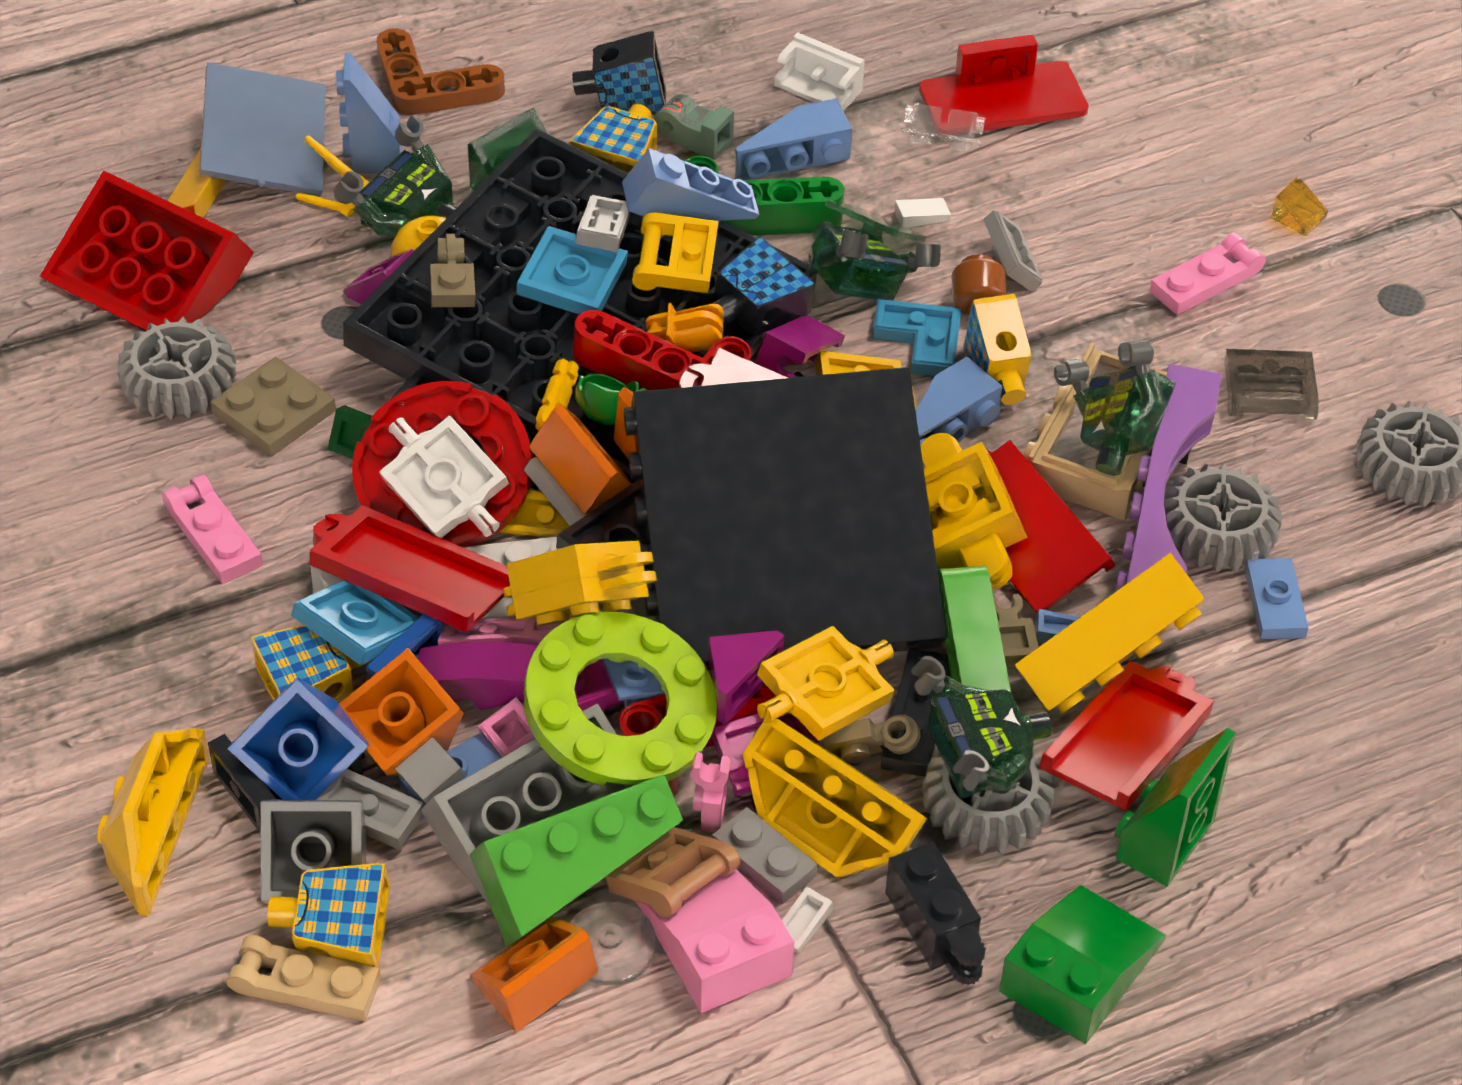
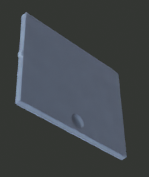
(258, 129)

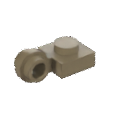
(452, 279)
(863, 737)

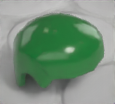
(599, 395)

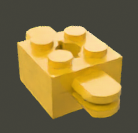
(969, 508)
(578, 581)

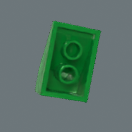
(1175, 811)
(1078, 962)

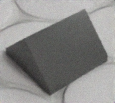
(308, 837)

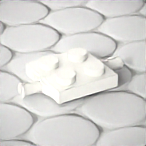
(443, 477)

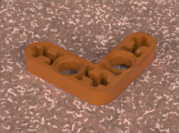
(411, 89)

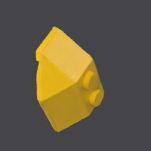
(825, 803)
(152, 811)

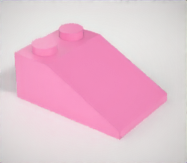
(725, 941)

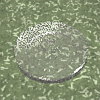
(620, 941)

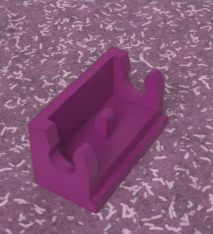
(797, 343)

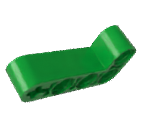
(788, 203)

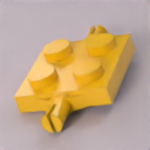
(825, 682)

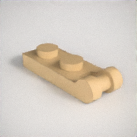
(304, 979)

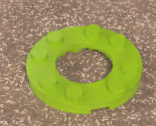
(601, 755)

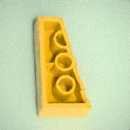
(1110, 634)

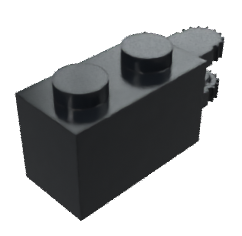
(936, 912)

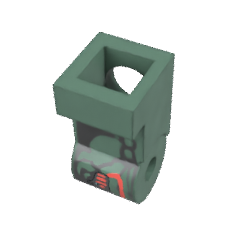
(696, 126)

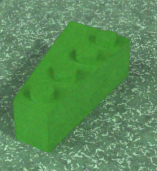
(560, 857)

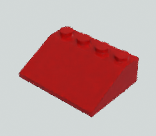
(145, 256)

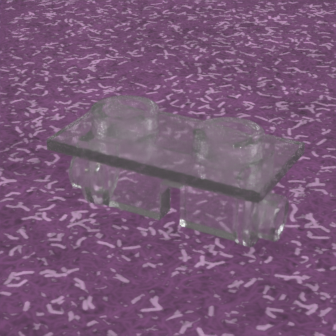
(958, 132)

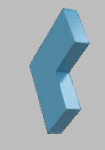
(929, 327)

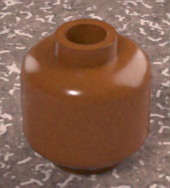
(977, 278)

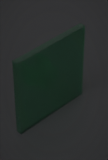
(874, 223)

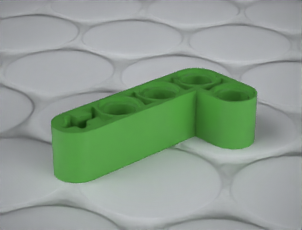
(972, 628)

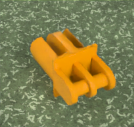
(690, 328)

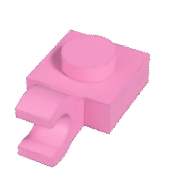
(710, 791)

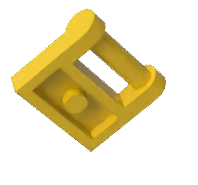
(690, 253)

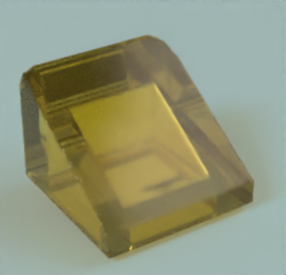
(1298, 208)

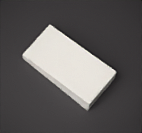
(921, 211)
(806, 916)

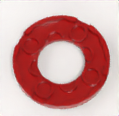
(423, 408)

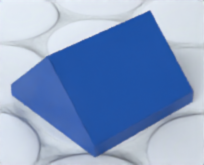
(300, 743)

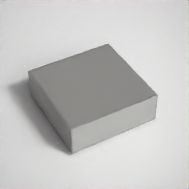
(430, 770)

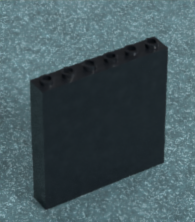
(787, 510)

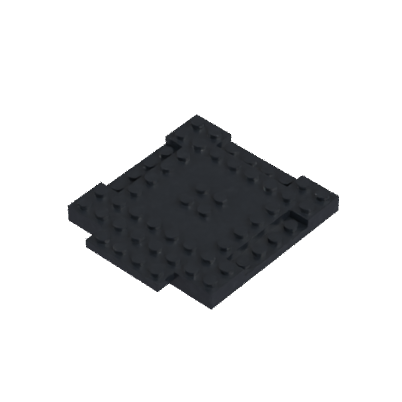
(510, 340)

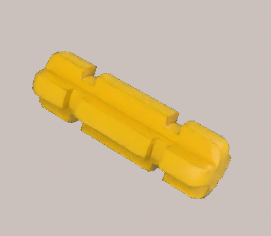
(558, 389)

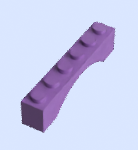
(1183, 425)

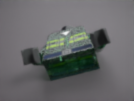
(404, 190)
(861, 265)
(1121, 407)
(979, 731)

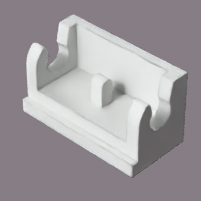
(819, 72)

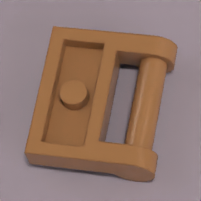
(674, 855)

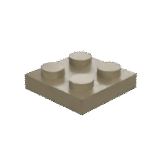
(273, 406)

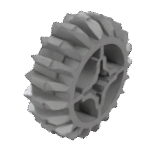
(176, 368)
(1390, 447)
(1222, 517)
(989, 816)

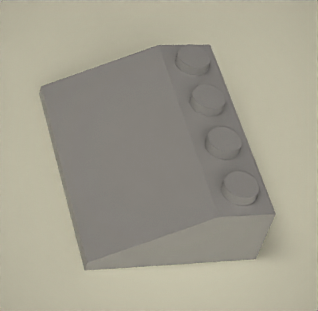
(509, 796)

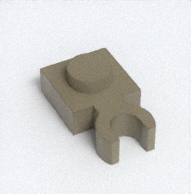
(1016, 633)

